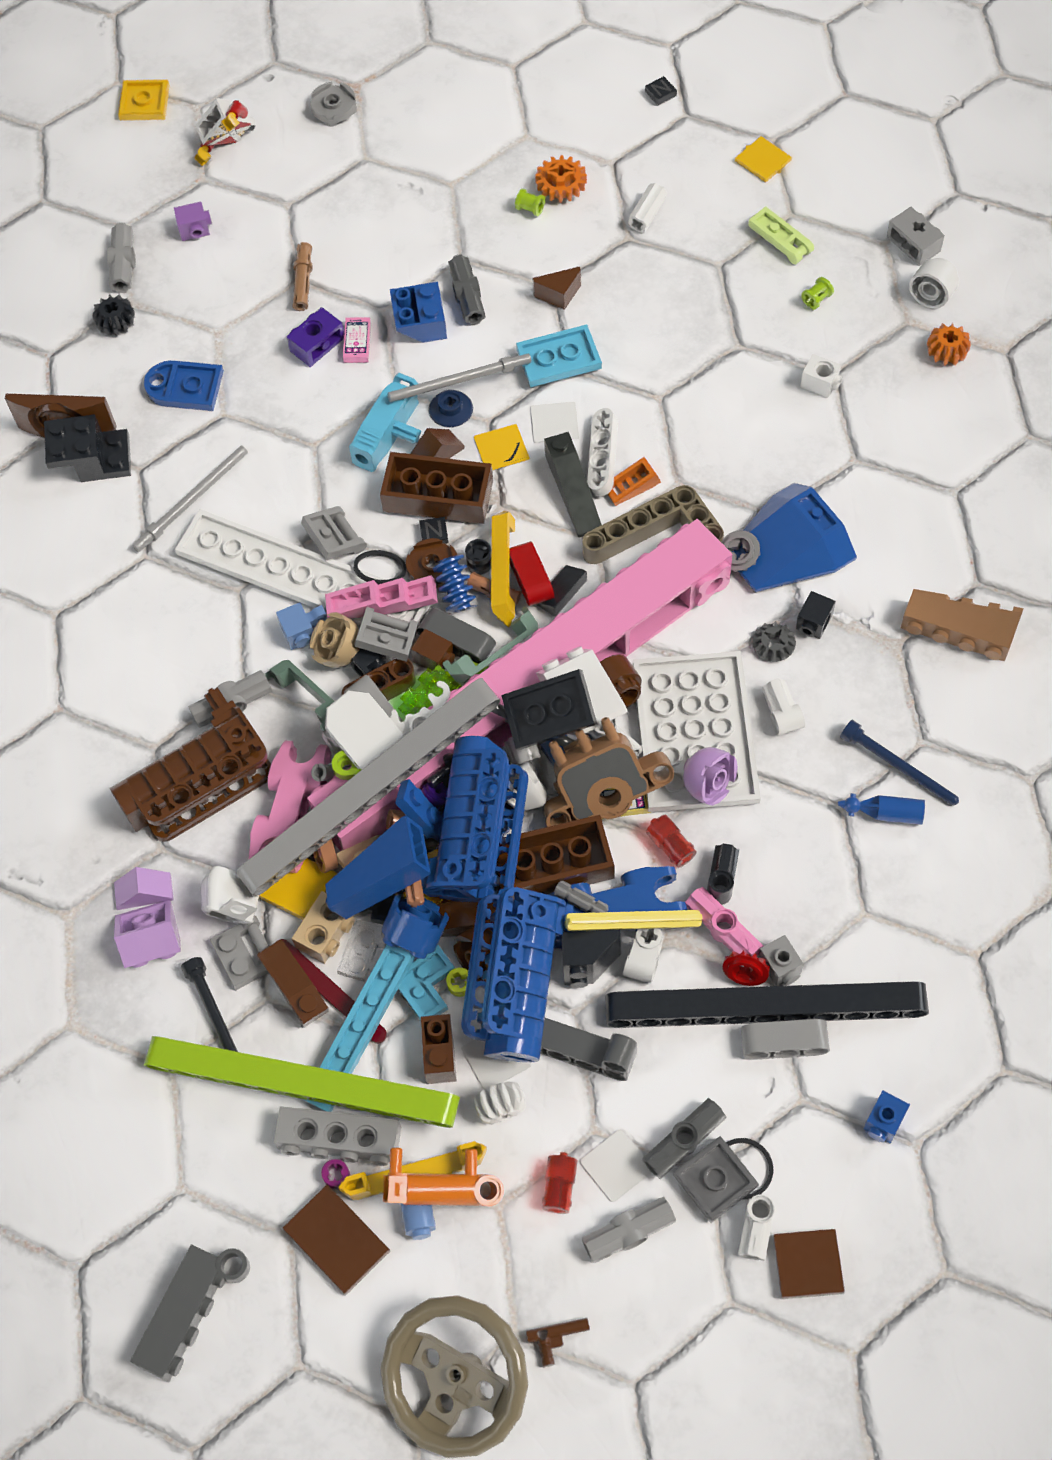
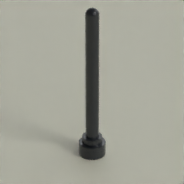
(194, 970)

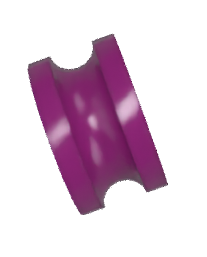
(326, 1174)

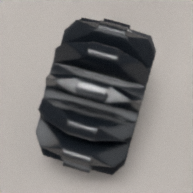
(113, 315)

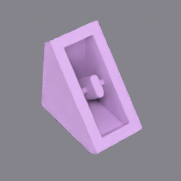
(143, 888)

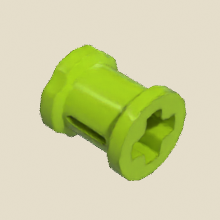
(530, 202)
(818, 292)

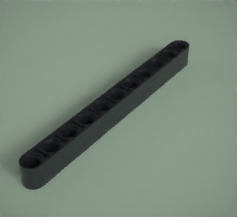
(766, 1004)

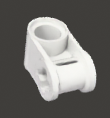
(520, 756)
(643, 957)

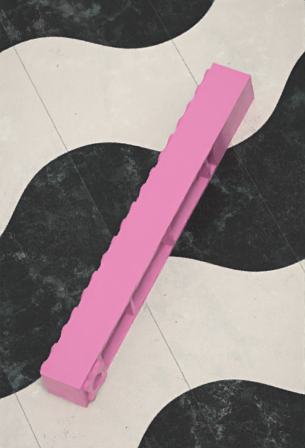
(609, 621)

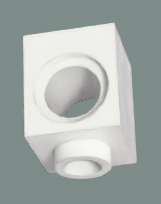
(821, 376)

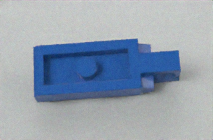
(419, 809)

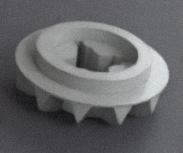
(750, 544)

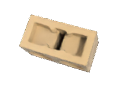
(316, 925)

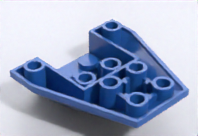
(796, 540)

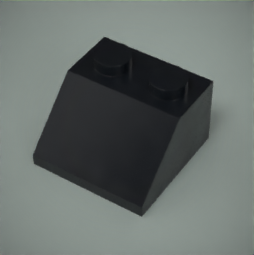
(588, 955)

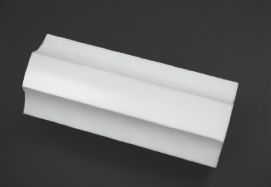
(647, 207)

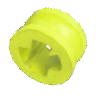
(456, 990)

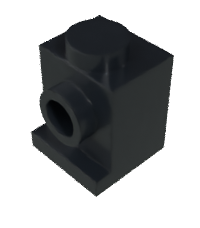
(367, 661)

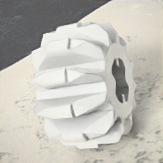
(499, 1102)

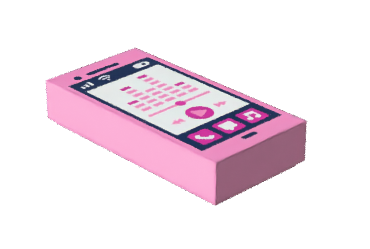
(356, 340)

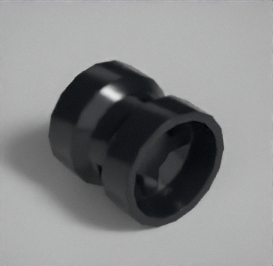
(478, 556)

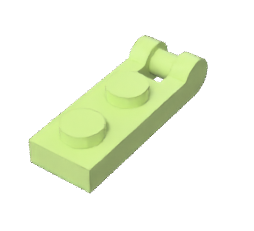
(781, 235)

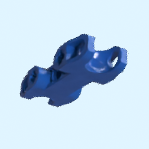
(635, 894)

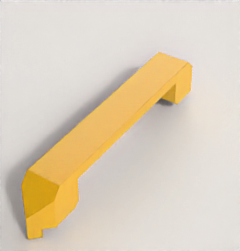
(501, 602)
(363, 1186)

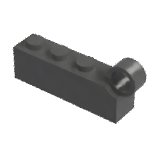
(182, 1309)

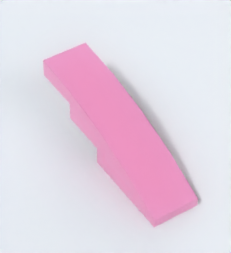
(384, 598)

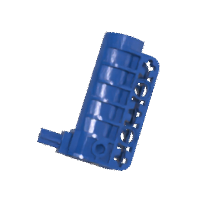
(475, 823)
(516, 972)

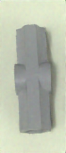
(121, 258)
(240, 692)
(628, 1230)

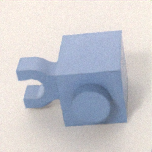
(298, 625)

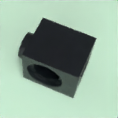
(815, 615)

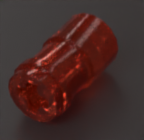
(671, 841)
(559, 1183)

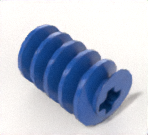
(454, 584)

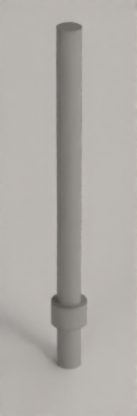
(505, 365)
(156, 529)

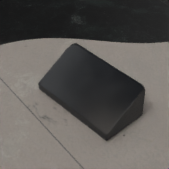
(564, 587)

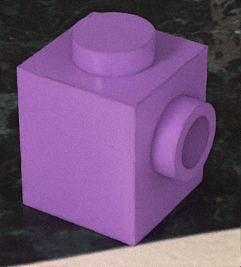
(192, 221)

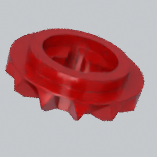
(744, 975)

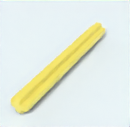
(633, 920)

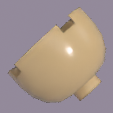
(334, 641)

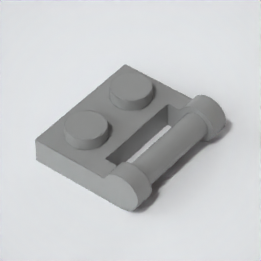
(327, 536)
(386, 639)
(236, 956)

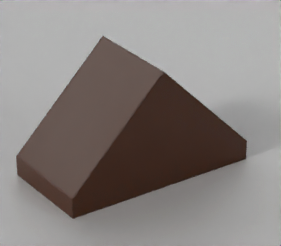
(558, 287)
(438, 443)

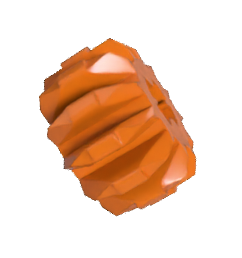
(948, 344)

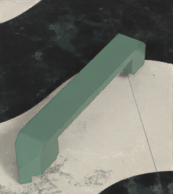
(464, 667)
(286, 673)

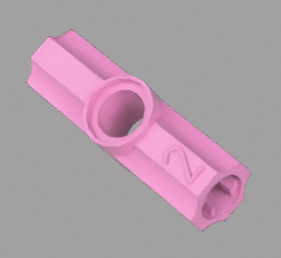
(735, 938)

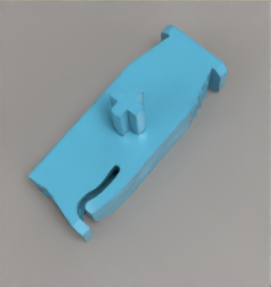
(383, 426)

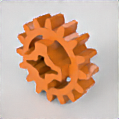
(561, 178)

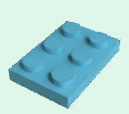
(559, 355)

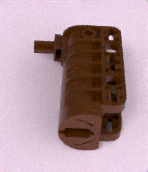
(196, 773)

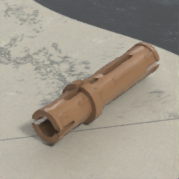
(303, 268)

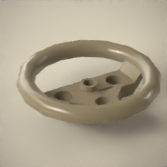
(455, 1375)

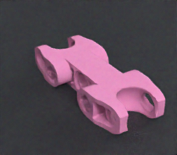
(293, 786)

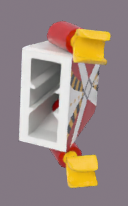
(222, 124)

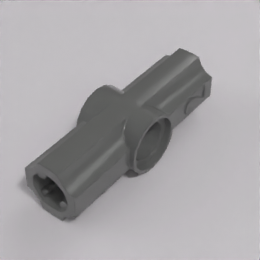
(466, 289)
(671, 1151)

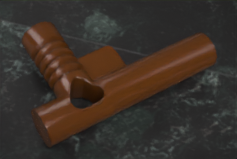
(554, 1337)

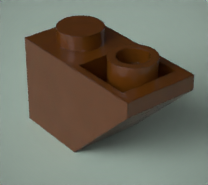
(438, 1049)

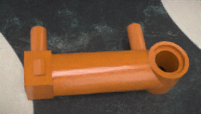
(439, 1188)

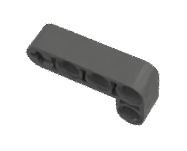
(589, 1051)

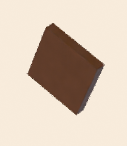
(808, 1264)

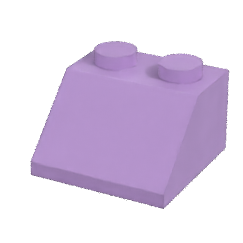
(147, 934)

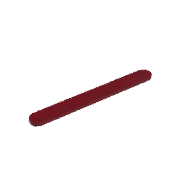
(330, 990)

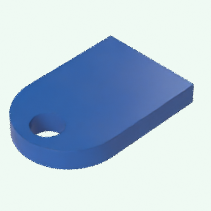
(184, 384)

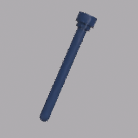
(854, 734)

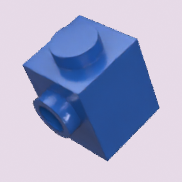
(886, 1117)

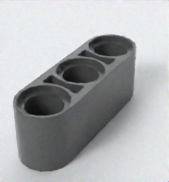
(464, 637)

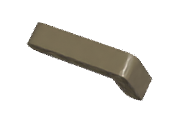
(652, 523)

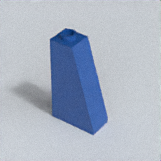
(380, 870)

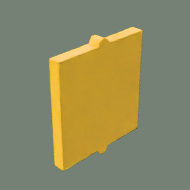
(763, 159)

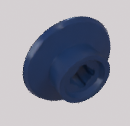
(454, 415)

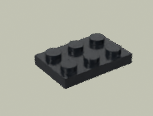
(549, 709)

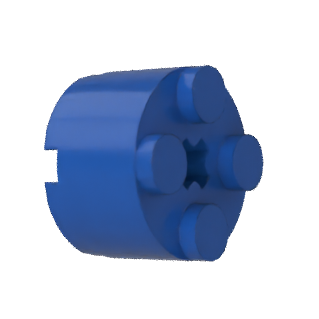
(414, 928)

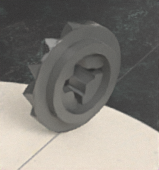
(777, 651)

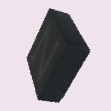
(661, 90)
(434, 528)

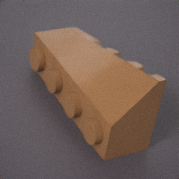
(962, 623)

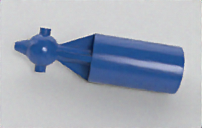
(887, 808)

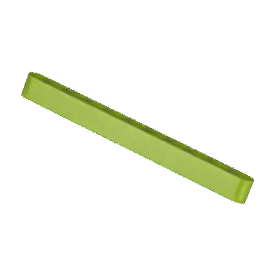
(303, 1081)

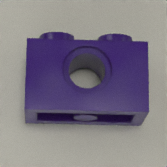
(315, 336)

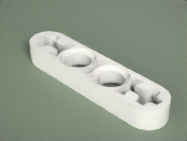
(599, 452)

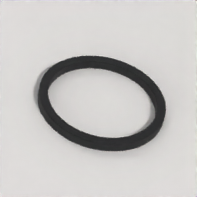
(379, 553)
(769, 1160)

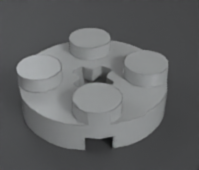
(333, 113)

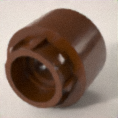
(623, 677)

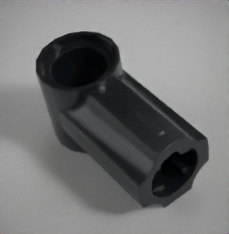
(723, 872)

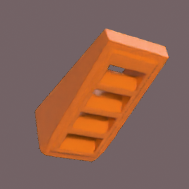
(643, 484)

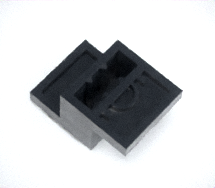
(84, 445)

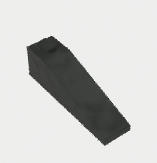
(571, 482)

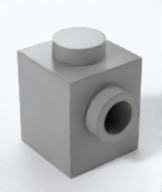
(783, 961)

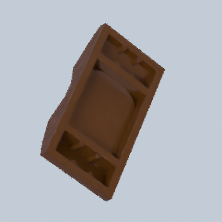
(33, 409)

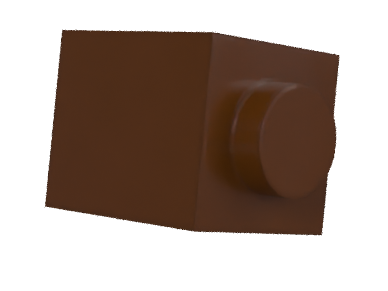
(432, 650)

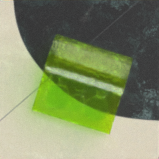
(416, 699)

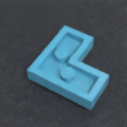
(419, 982)

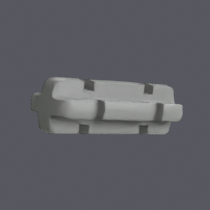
(579, 898)

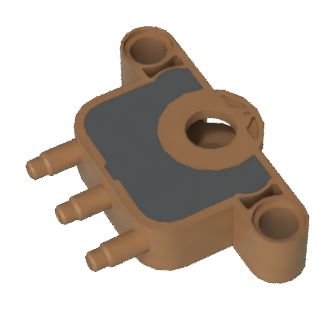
(599, 766)

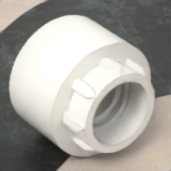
(934, 282)

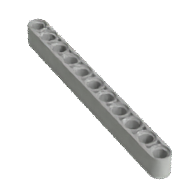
(368, 787)

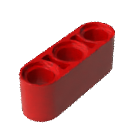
(530, 574)

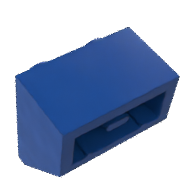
(419, 312)

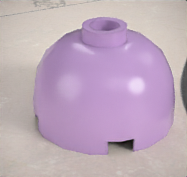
(709, 773)

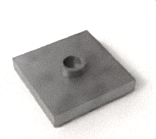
(715, 1179)

